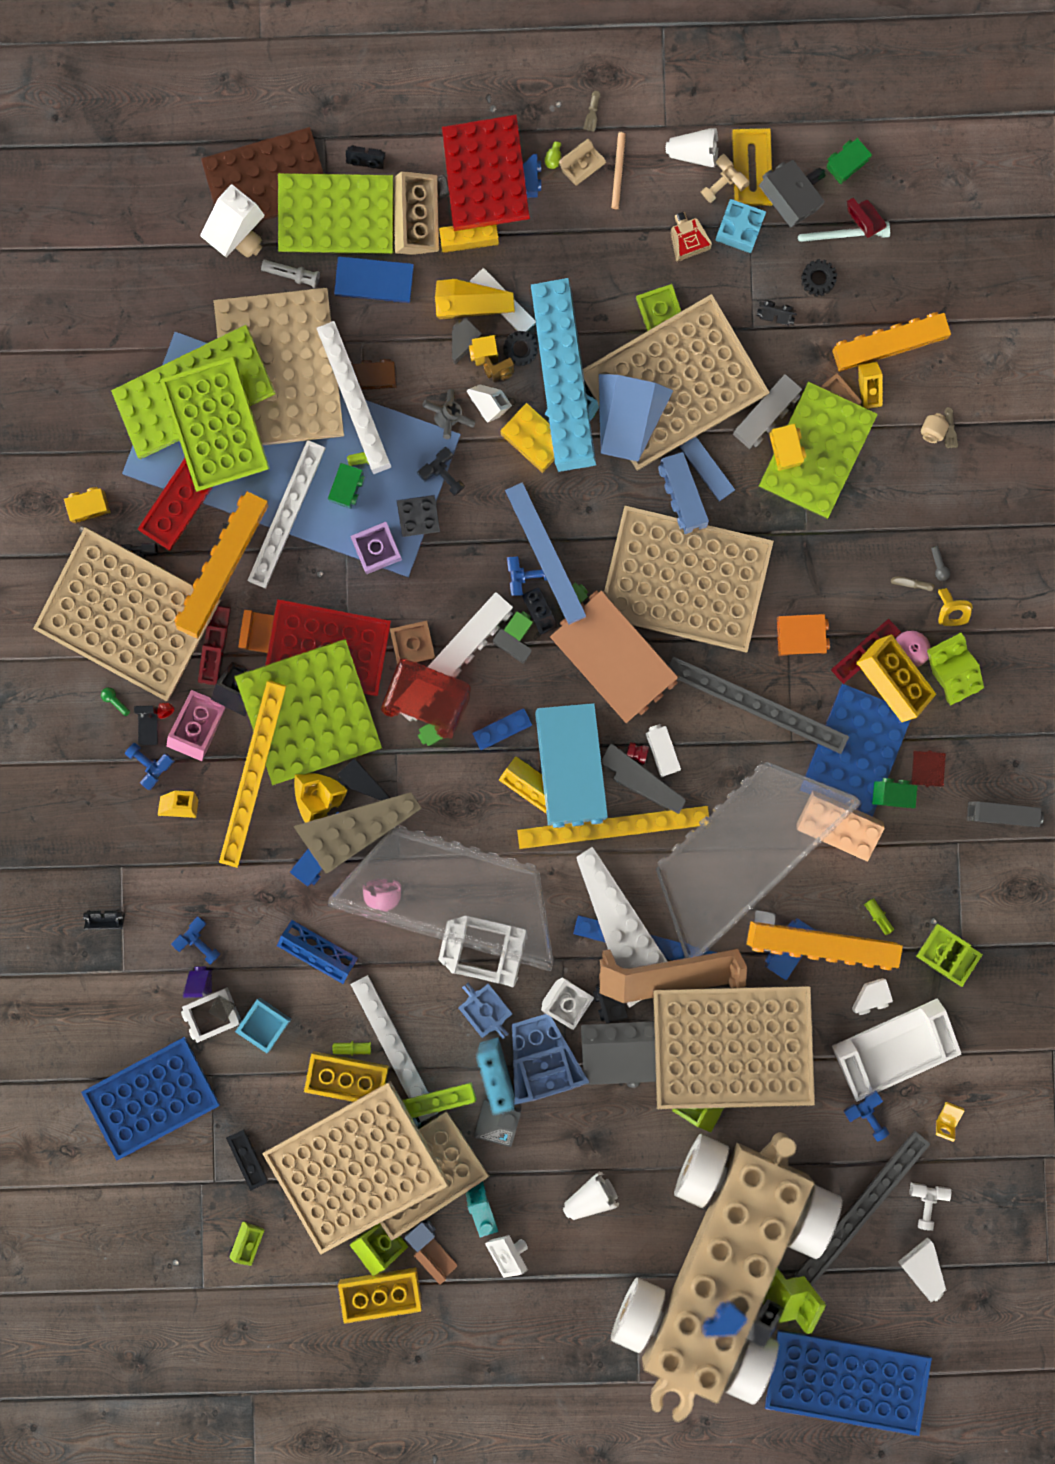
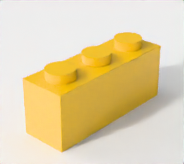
(468, 238)

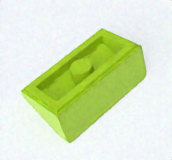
(246, 1244)

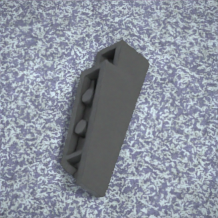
(640, 780)

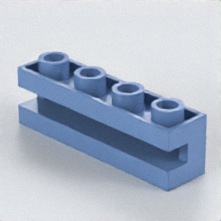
(683, 493)

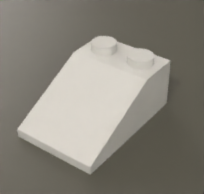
(231, 220)

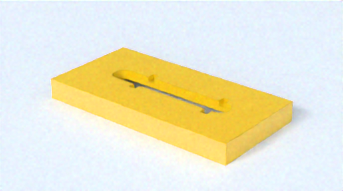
(762, 140)

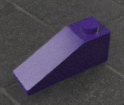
(198, 982)

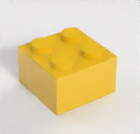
(787, 447)

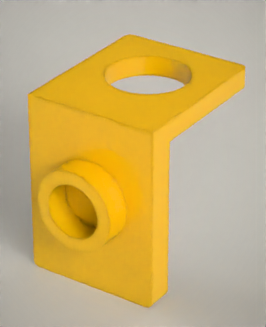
(948, 1120)

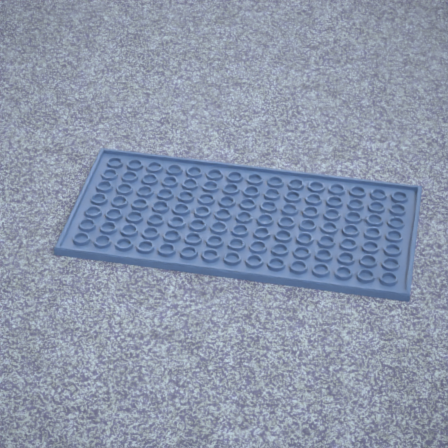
(407, 444)

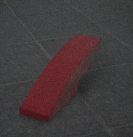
(214, 646)
(848, 665)

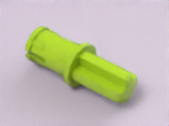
(357, 458)
(879, 916)
(351, 1048)

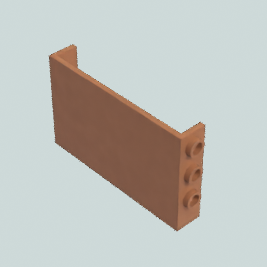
(615, 657)

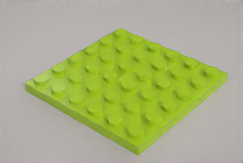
(321, 712)

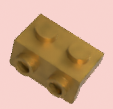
(499, 371)

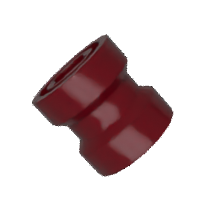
(637, 753)

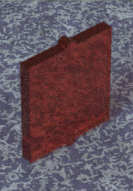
(928, 768)

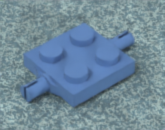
(485, 1010)

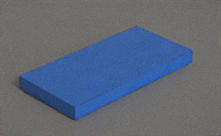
(374, 279)

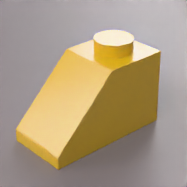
(870, 384)

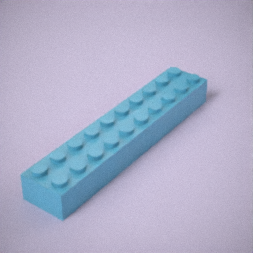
(563, 375)

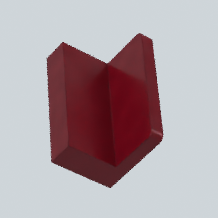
(866, 217)

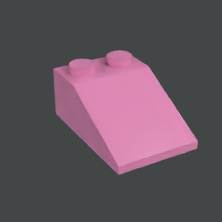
(195, 725)

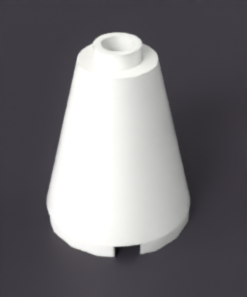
(695, 147)
(592, 1198)

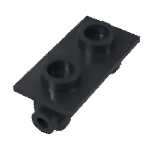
(356, 156)
(784, 313)
(109, 920)

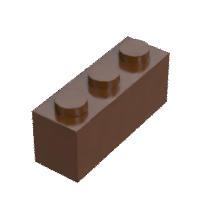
(375, 375)

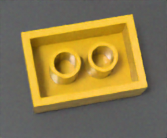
(531, 437)

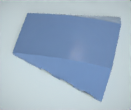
(629, 414)
(542, 1061)

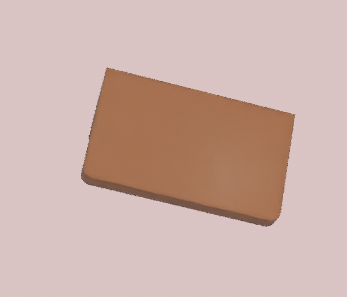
(436, 1261)

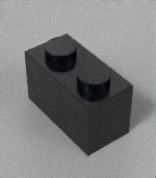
(765, 1323)

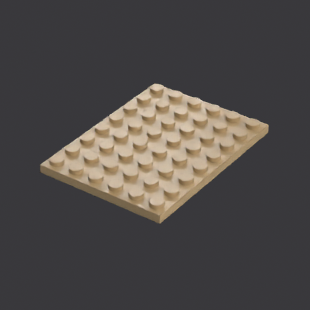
(295, 361)
(699, 361)
(688, 583)
(121, 614)
(733, 1047)
(356, 1168)

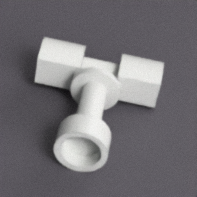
(929, 1196)

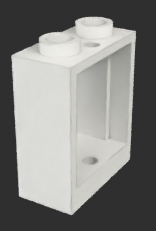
(662, 750)
(194, 1030)

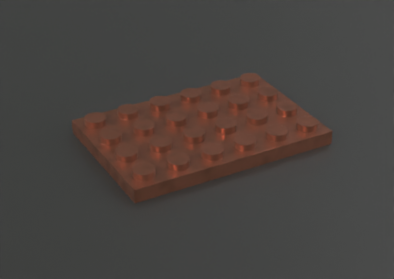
(256, 167)

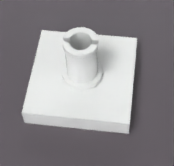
(507, 1255)

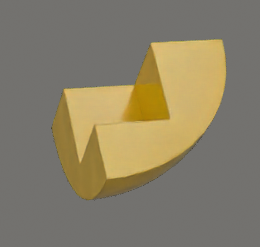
(317, 795)

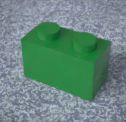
(848, 161)
(346, 486)
(894, 794)

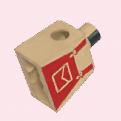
(688, 237)

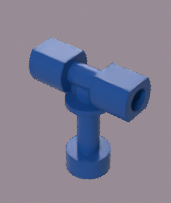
(518, 575)
(153, 768)
(192, 937)
(865, 1110)

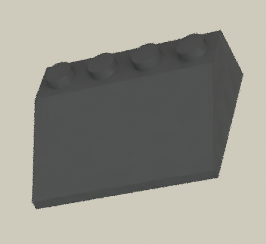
(619, 1052)

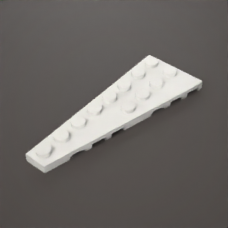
(619, 923)

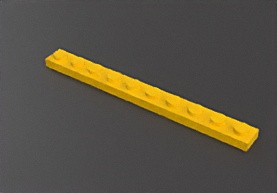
(252, 773)
(612, 827)

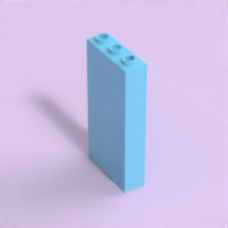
(571, 765)
(496, 1076)

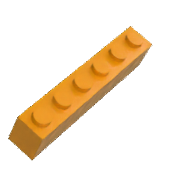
(891, 342)

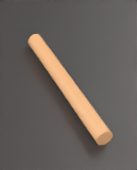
(618, 170)

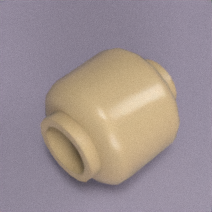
(250, 244)
(934, 428)

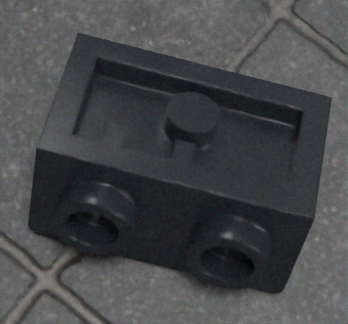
(611, 1009)

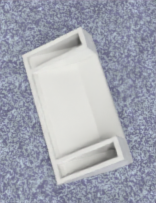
(897, 1049)

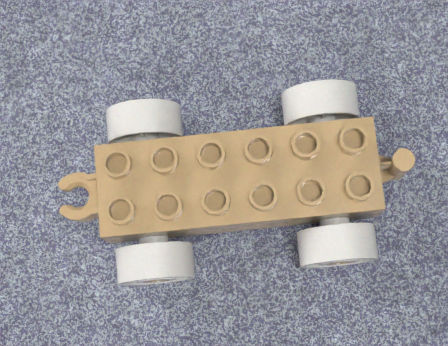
(749, 1222)

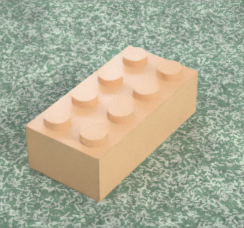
(857, 834)

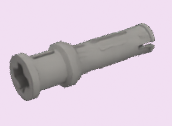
(268, 266)

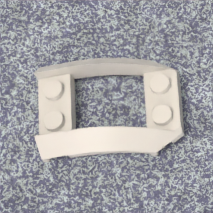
(506, 972)

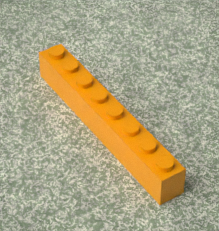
(221, 565)
(824, 945)

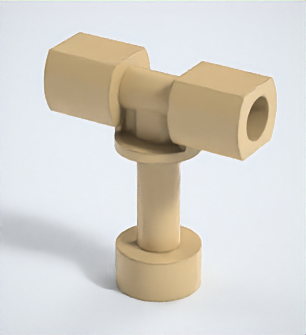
(729, 175)

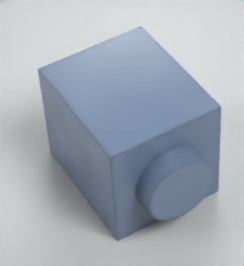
(420, 1235)

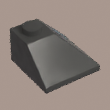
(498, 1127)

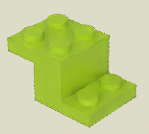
(955, 669)
(949, 955)
(797, 1298)

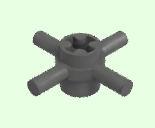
(448, 414)

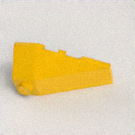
(466, 299)

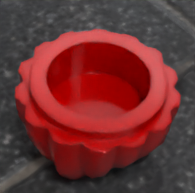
(165, 710)

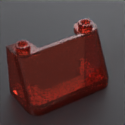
(427, 697)

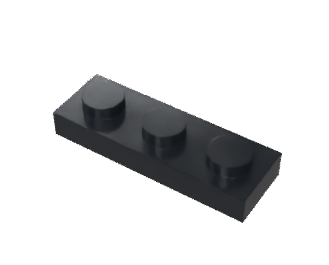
(247, 1159)

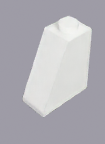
(924, 1269)

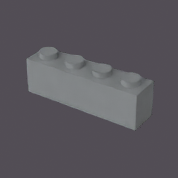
(767, 411)

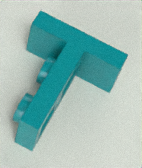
(481, 1210)

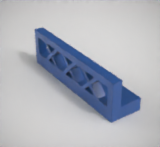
(315, 955)

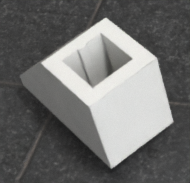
(489, 401)
(872, 995)

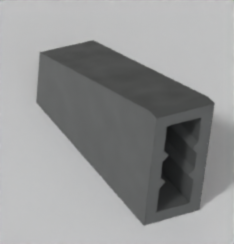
(1004, 814)

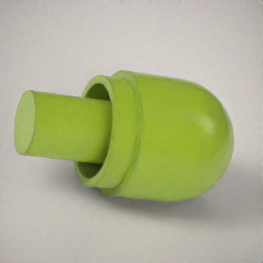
(553, 156)

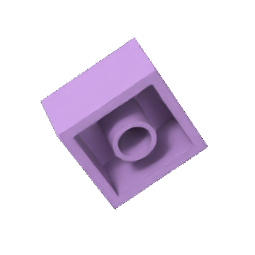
(376, 548)

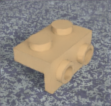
(581, 162)

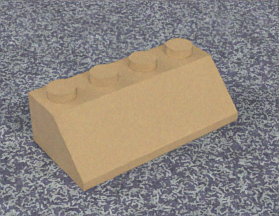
(415, 213)

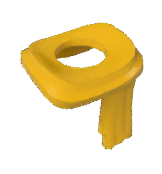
(950, 606)

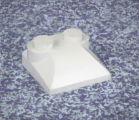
(566, 1003)

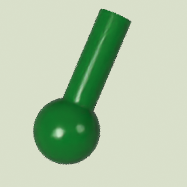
(109, 695)

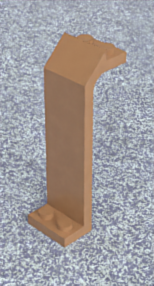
(686, 973)

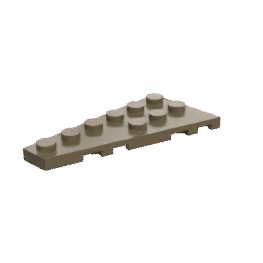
(346, 833)

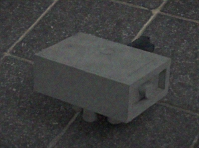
(793, 191)

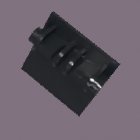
(418, 515)

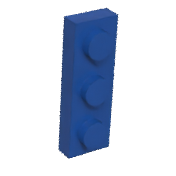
(502, 729)

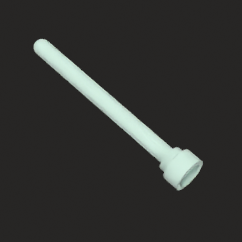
(840, 234)

